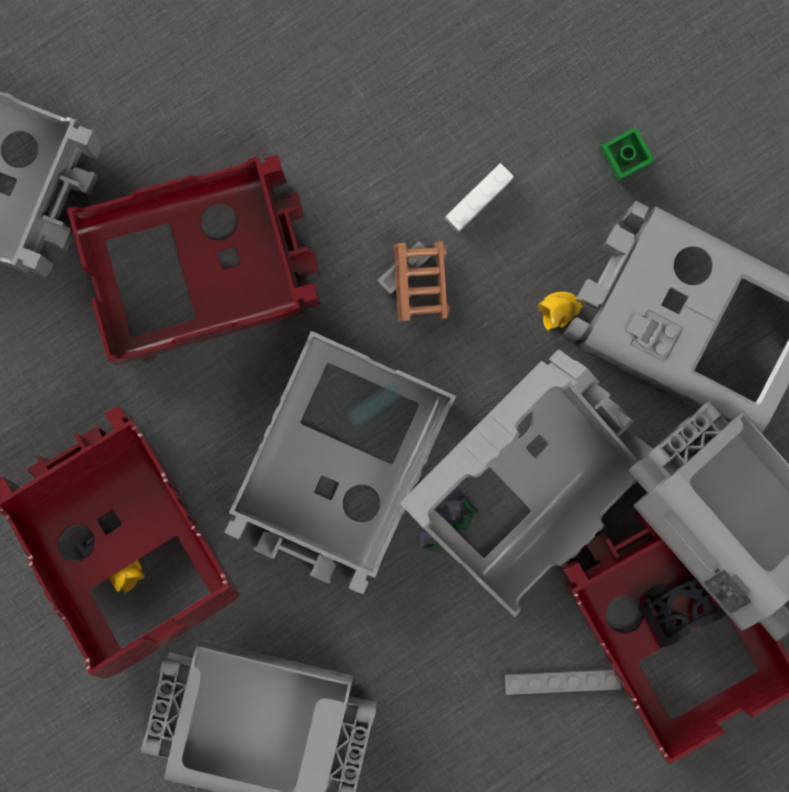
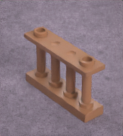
(402, 273)

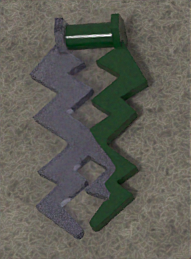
(452, 506)

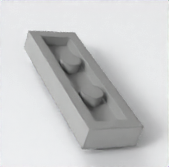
(388, 279)

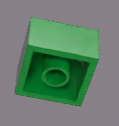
(626, 154)

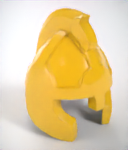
(559, 308)
(127, 577)

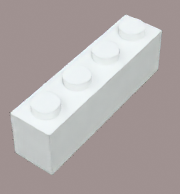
(479, 198)

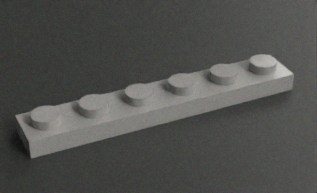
(561, 682)

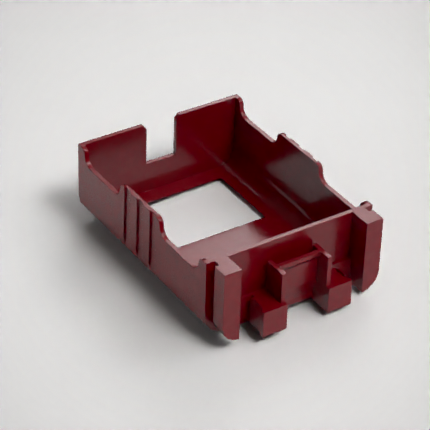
(223, 300)
(80, 487)
(631, 570)

